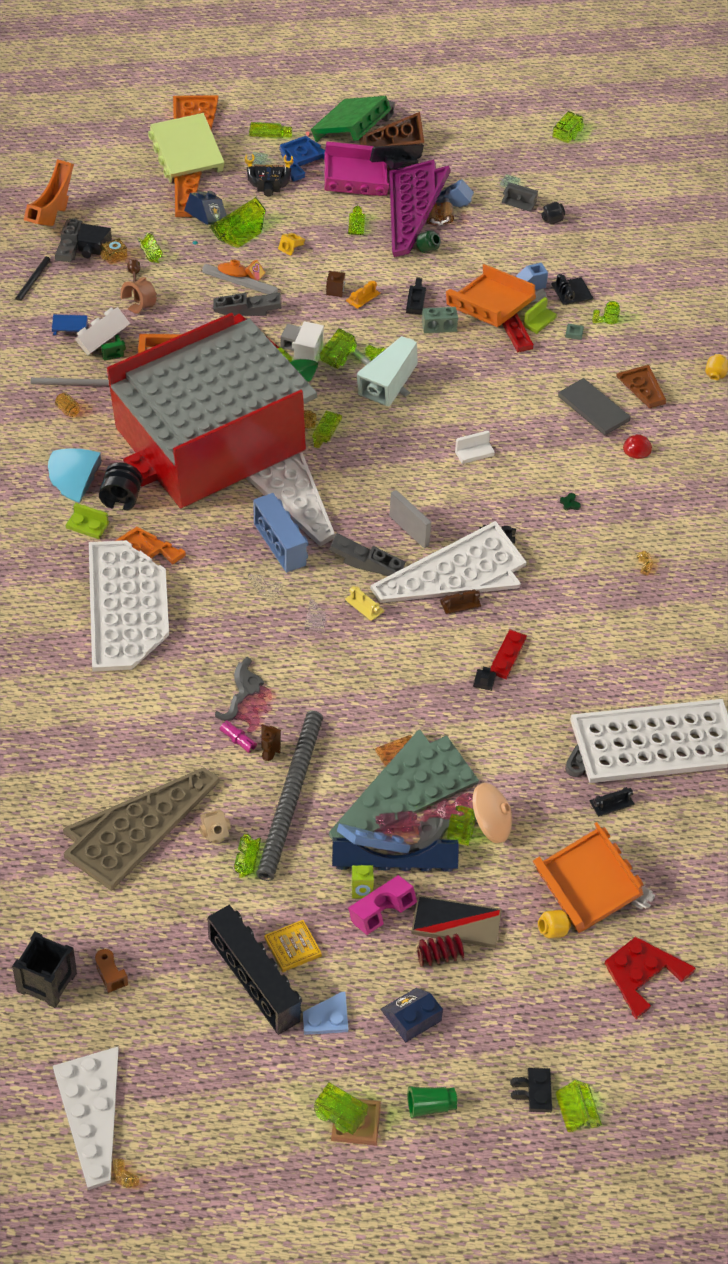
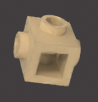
(217, 820)

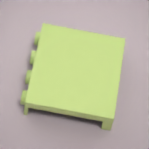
(185, 146)

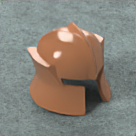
(143, 292)

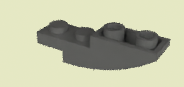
(69, 241)
(247, 305)
(366, 559)

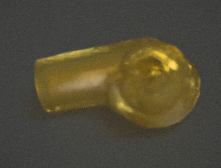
(647, 562)
(122, 1176)

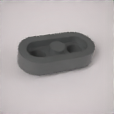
(575, 759)

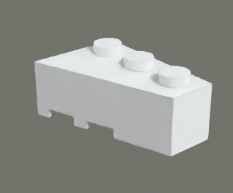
(102, 330)

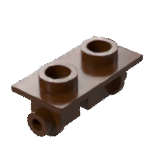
(458, 602)
(270, 741)

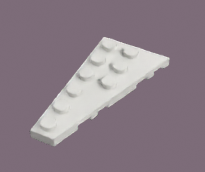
(89, 1103)

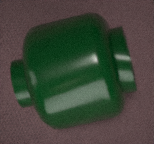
(428, 241)

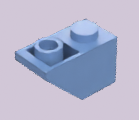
(535, 274)

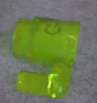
(610, 315)

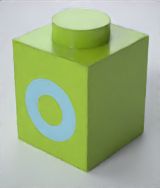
(362, 881)

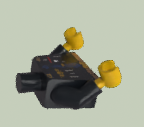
(268, 177)

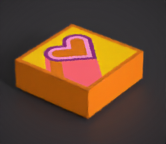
(255, 270)

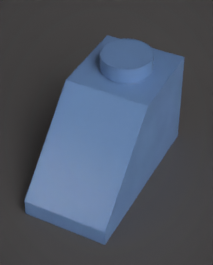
(457, 193)

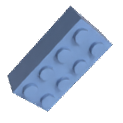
(280, 532)

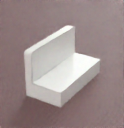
(474, 447)

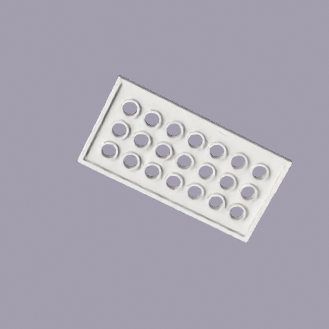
(649, 749)

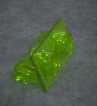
(356, 221)
(151, 248)
(246, 862)

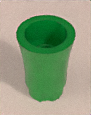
(430, 1100)

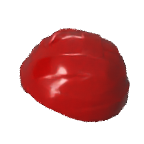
(637, 446)

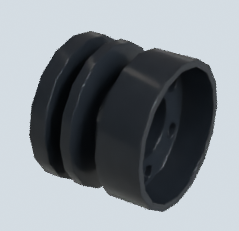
(120, 485)

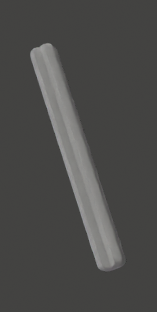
(243, 281)

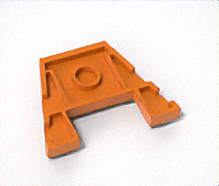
(151, 546)

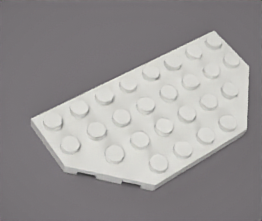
(125, 605)

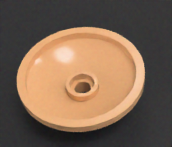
(492, 812)

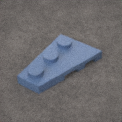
(373, 839)

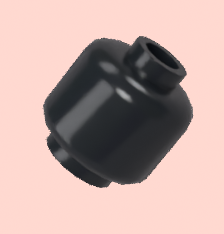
(553, 213)

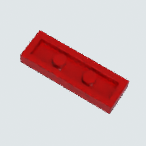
(518, 334)
(508, 654)

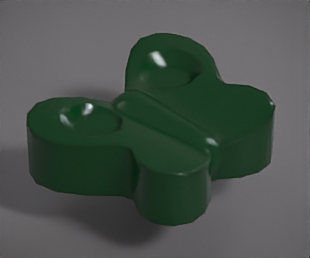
(569, 502)

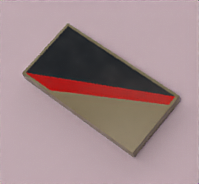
(444, 917)

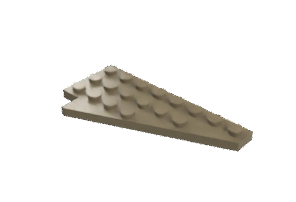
(122, 836)

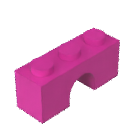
(394, 894)

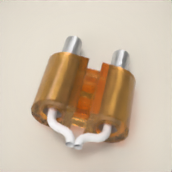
(441, 213)

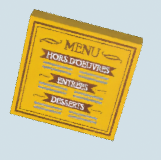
(292, 945)

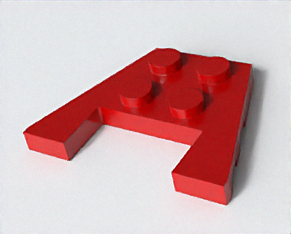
(636, 965)

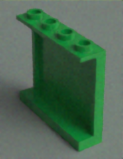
(352, 116)

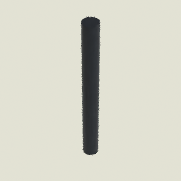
(32, 279)

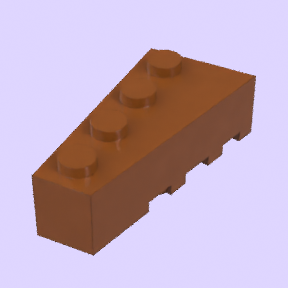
(401, 132)

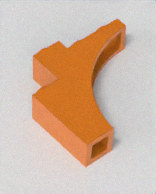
(54, 197)

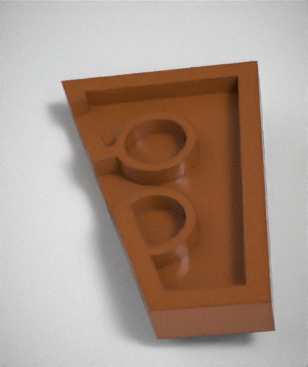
(643, 385)

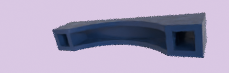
(439, 854)

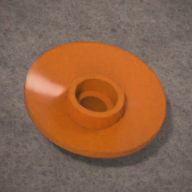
(233, 268)

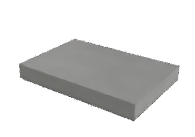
(410, 519)

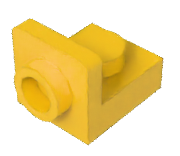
(289, 242)

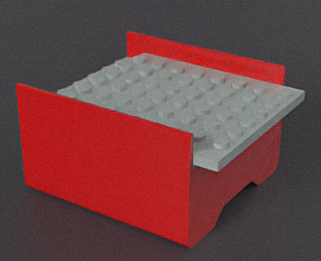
(209, 408)

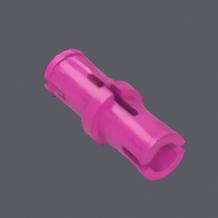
(238, 736)

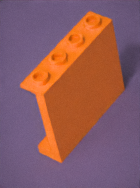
(492, 296)
(590, 879)

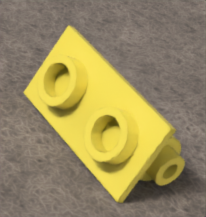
(364, 604)

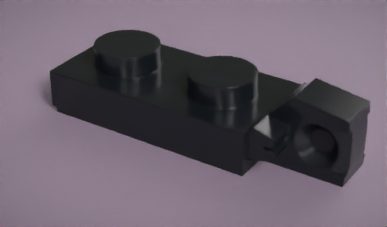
(416, 298)

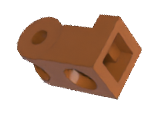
(108, 971)

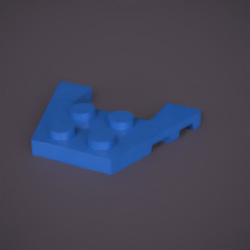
(303, 151)

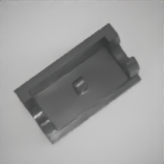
(520, 197)

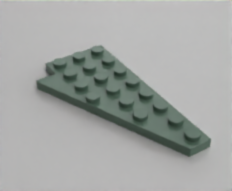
(412, 781)

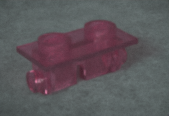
(405, 822)

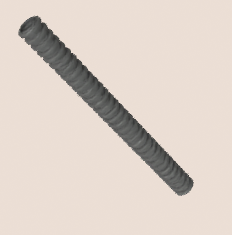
(289, 796)

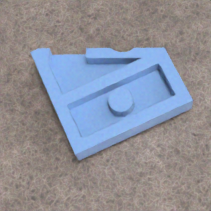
(327, 1016)

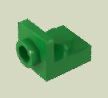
(114, 349)

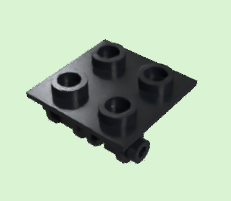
(571, 290)

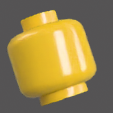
(717, 366)
(554, 924)

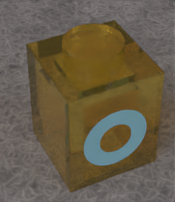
(114, 251)

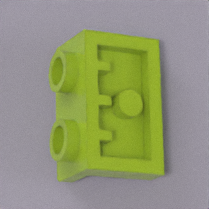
(88, 521)

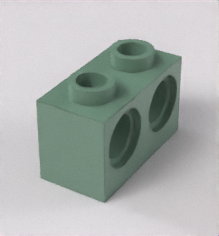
(439, 320)

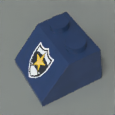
(205, 207)
(413, 1013)

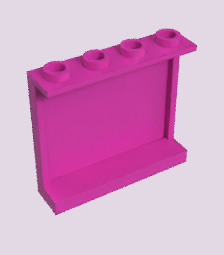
(351, 171)

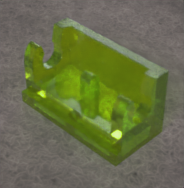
(462, 827)

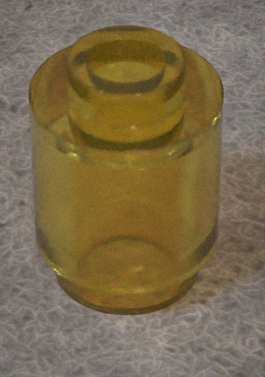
(67, 404)

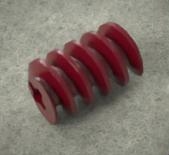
(440, 949)

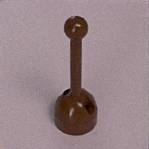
(133, 267)

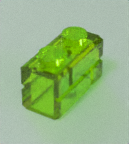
(568, 127)
(338, 348)
(340, 1109)

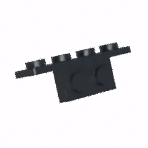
(397, 155)

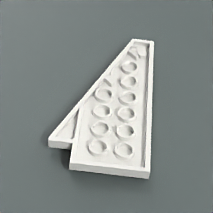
(296, 489)
(476, 562)

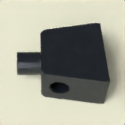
(91, 239)

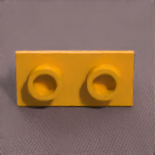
(363, 295)

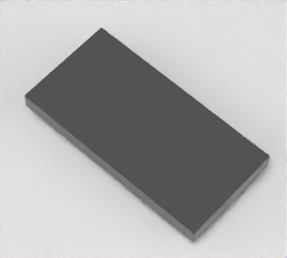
(594, 406)

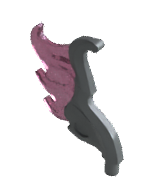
(249, 699)
(438, 821)

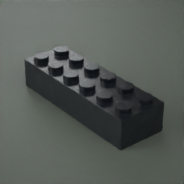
(254, 969)

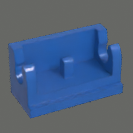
(69, 323)

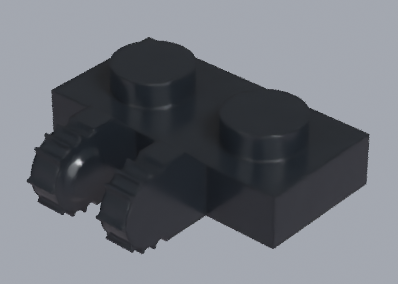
(538, 1091)

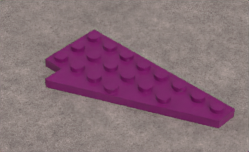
(411, 201)

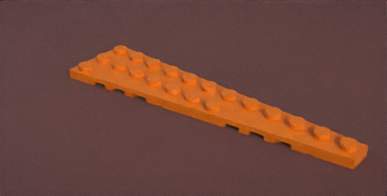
(183, 107)

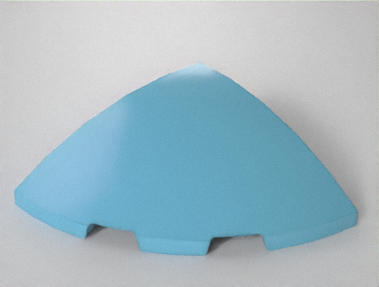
(73, 471)

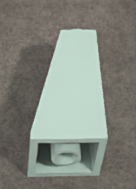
(388, 372)

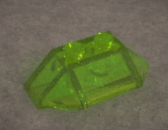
(240, 224)

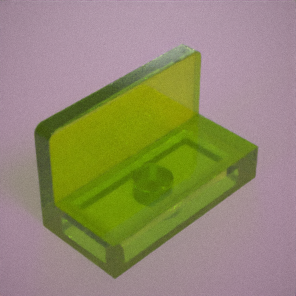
(577, 1106)

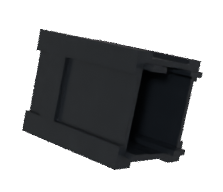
(44, 969)

